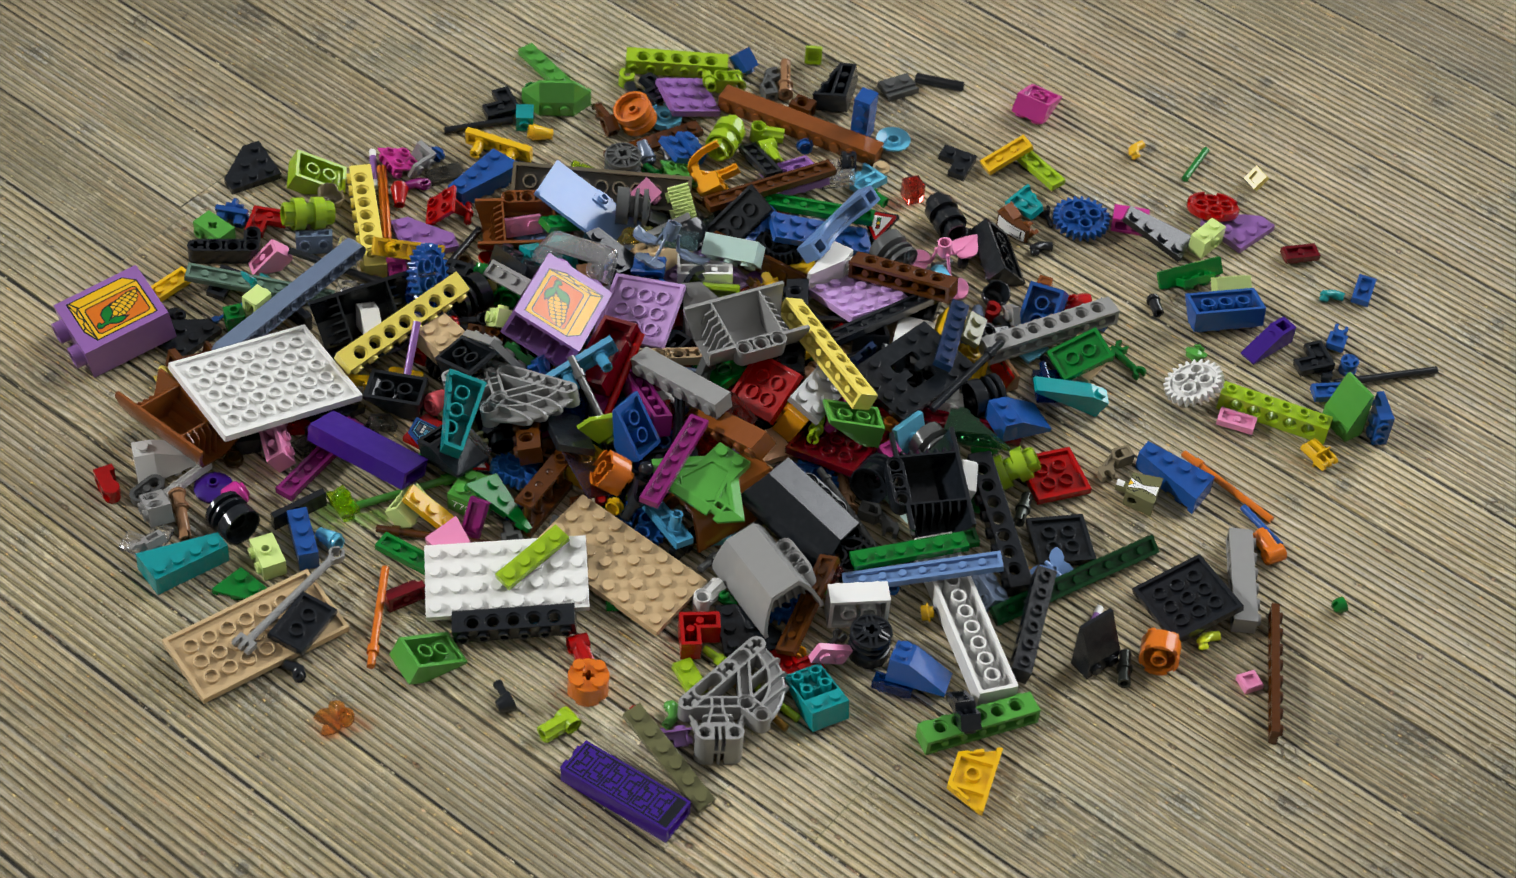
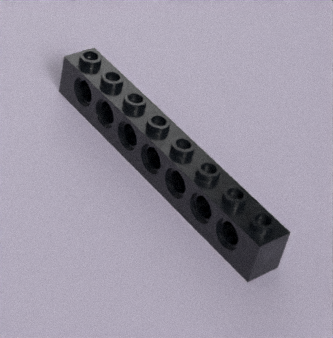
(795, 353)
(1005, 529)

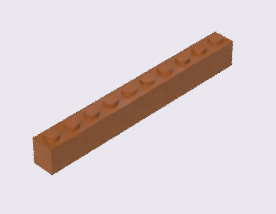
(800, 125)

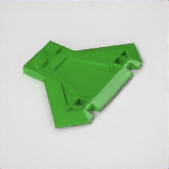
(712, 483)

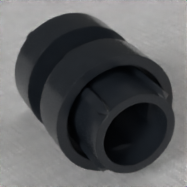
(945, 216)
(499, 437)

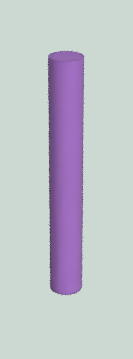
(412, 347)

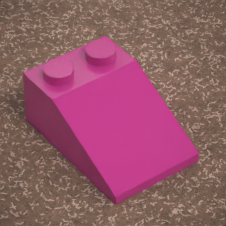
(1035, 103)

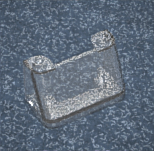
(600, 257)

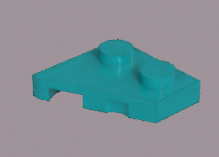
(1026, 202)

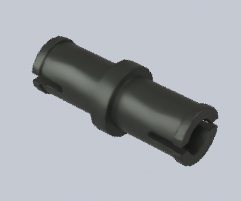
(1023, 509)
(1124, 668)

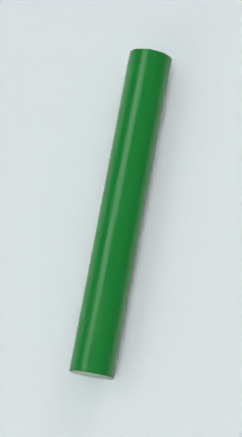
(1195, 164)

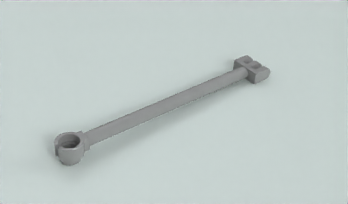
(249, 639)

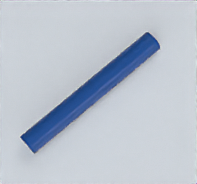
(1257, 521)

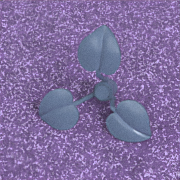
(669, 233)

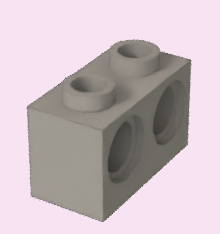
(155, 508)

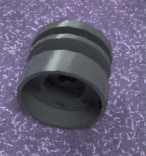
(623, 157)
(632, 206)
(893, 246)
(927, 437)

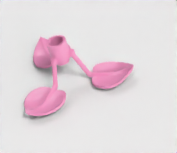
(962, 247)

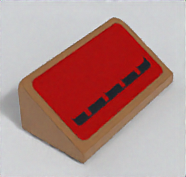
(1007, 373)

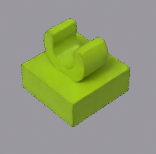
(813, 55)

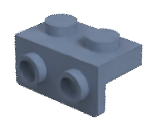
(989, 589)

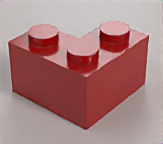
(696, 629)

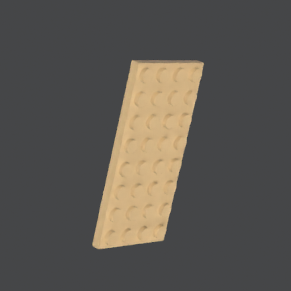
(629, 567)
(217, 666)

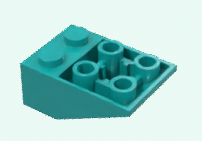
(817, 697)

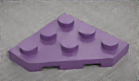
(417, 231)
(1244, 231)

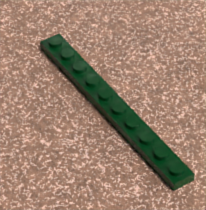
(1081, 576)

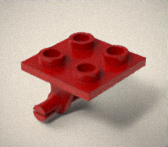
(446, 204)

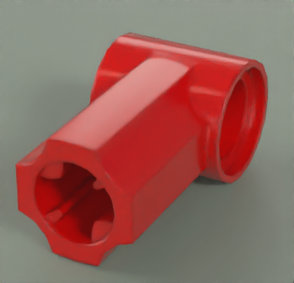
(579, 646)

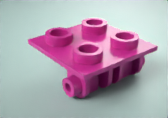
(396, 160)

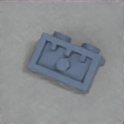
(314, 241)

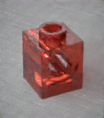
(912, 190)

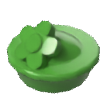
(1195, 353)

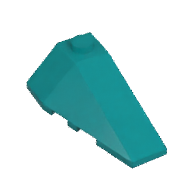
(1072, 393)

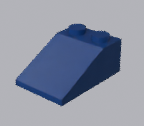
(1042, 301)
(1015, 418)
(633, 429)
(917, 669)

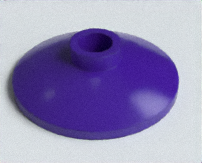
(210, 486)

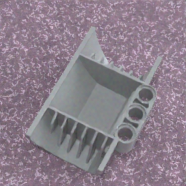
(742, 326)
(763, 573)

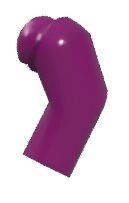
(419, 183)

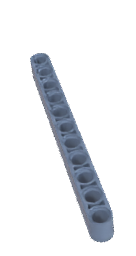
(295, 294)

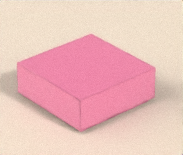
(1249, 682)

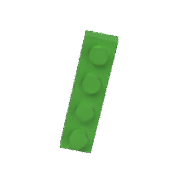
(541, 63)

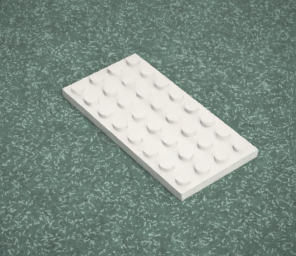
(464, 577)

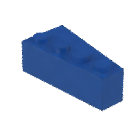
(484, 177)
(1180, 478)

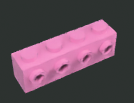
(278, 447)

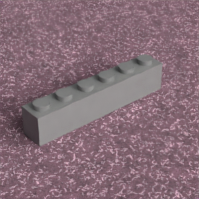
(681, 382)
(1242, 578)

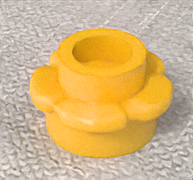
(614, 506)
(927, 612)

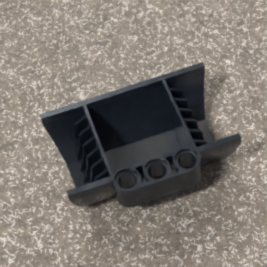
(337, 312)
(930, 488)
(800, 509)

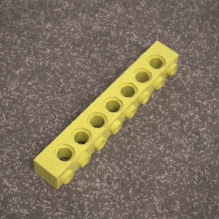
(366, 216)
(453, 284)
(829, 355)

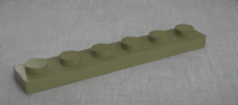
(668, 758)

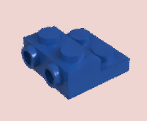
(681, 147)
(1380, 420)

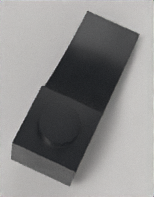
(965, 711)

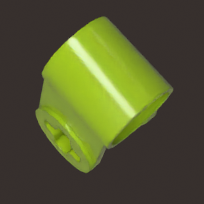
(726, 78)

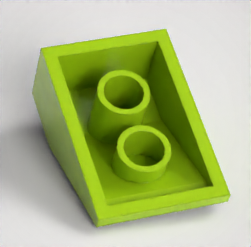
(309, 171)

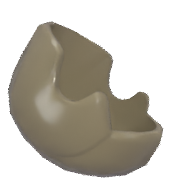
(331, 193)

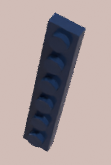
(951, 335)

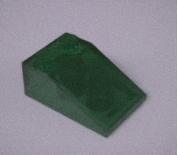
(972, 432)

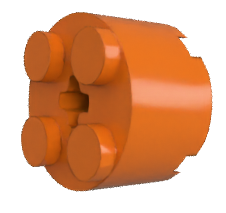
(611, 472)
(1160, 651)
(588, 681)

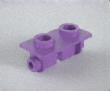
(679, 735)

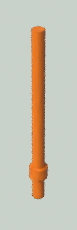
(1228, 487)
(373, 647)

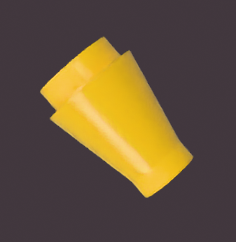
(538, 132)

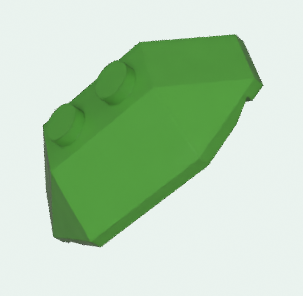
(557, 97)

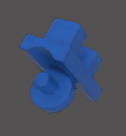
(233, 211)
(643, 270)

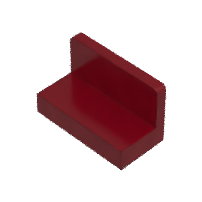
(404, 595)

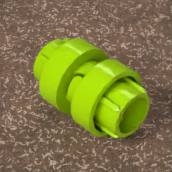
(729, 133)
(300, 214)
(1019, 465)

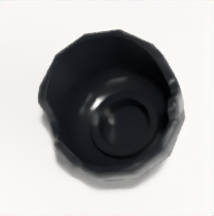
(996, 291)

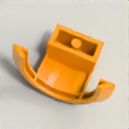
(710, 181)

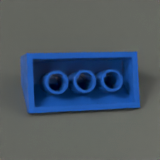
(1224, 309)

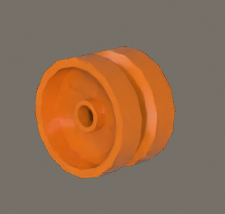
(635, 113)

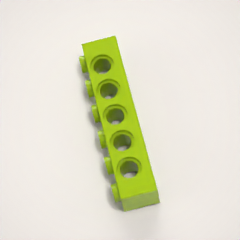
(673, 62)
(1276, 412)

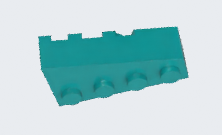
(459, 410)
(181, 561)

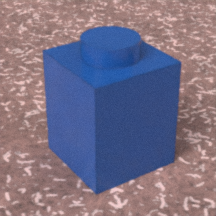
(744, 61)

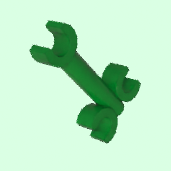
(1119, 352)

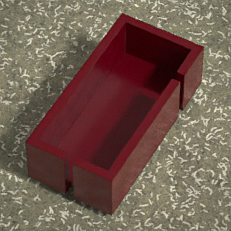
(623, 335)

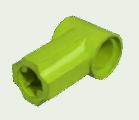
(761, 131)
(770, 147)
(563, 722)

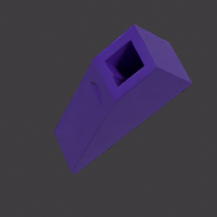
(1270, 340)

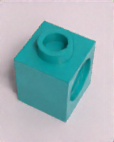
(524, 116)

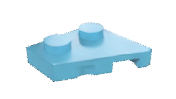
(867, 177)

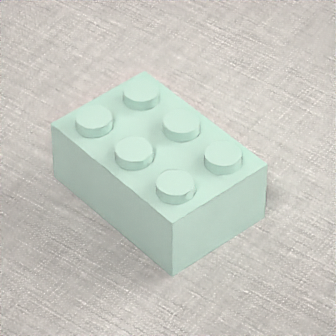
(733, 250)

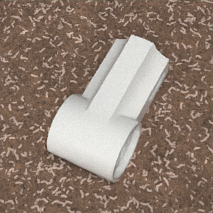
(706, 596)

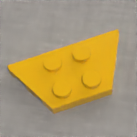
(973, 777)

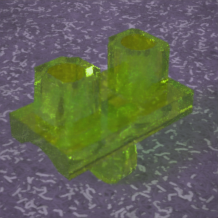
(343, 503)

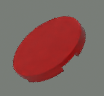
(1209, 206)

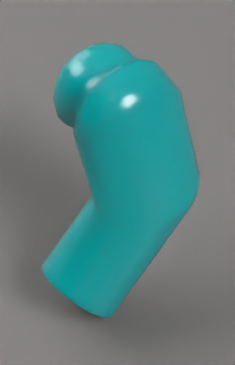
(1334, 294)

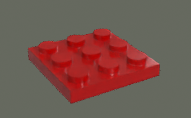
(766, 388)
(1058, 477)

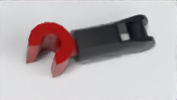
(993, 315)

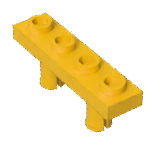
(482, 140)
(395, 248)

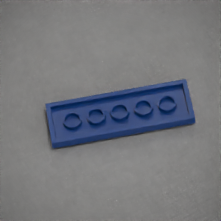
(796, 229)

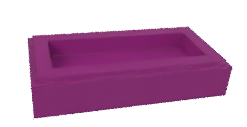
(475, 516)

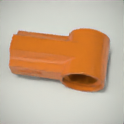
(1270, 550)

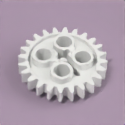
(1194, 383)

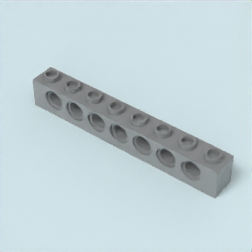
(1051, 329)

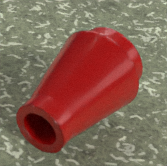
(399, 192)

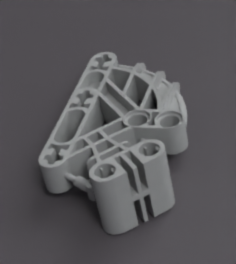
(521, 395)
(757, 710)

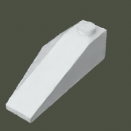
(158, 458)

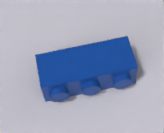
(864, 112)
(303, 538)

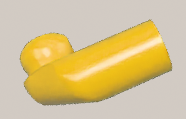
(1134, 148)

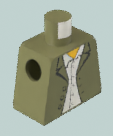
(1140, 492)

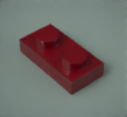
(1300, 253)

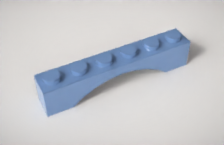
(821, 240)

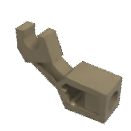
(1117, 459)

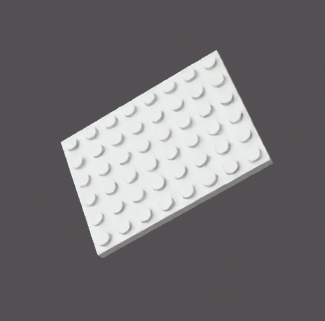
(264, 382)

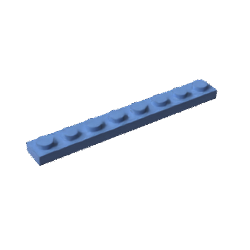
(930, 570)

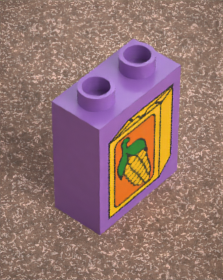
(556, 311)
(112, 322)

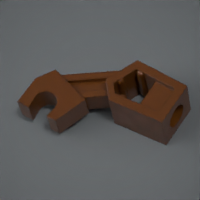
(607, 120)

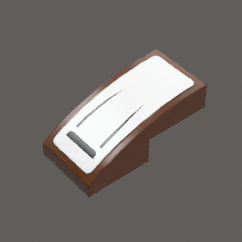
(1014, 229)

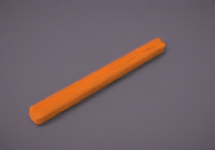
(384, 201)

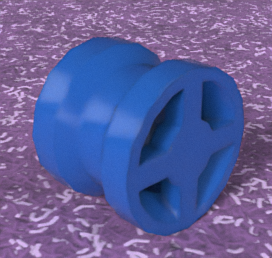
(1348, 364)

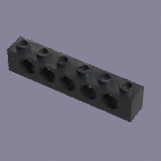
(522, 616)
(1032, 623)

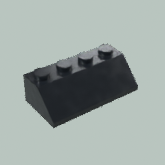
(997, 254)

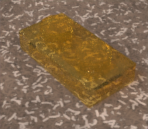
(627, 238)

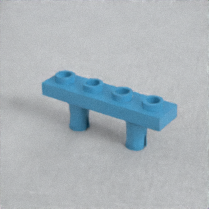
(587, 359)
(670, 524)

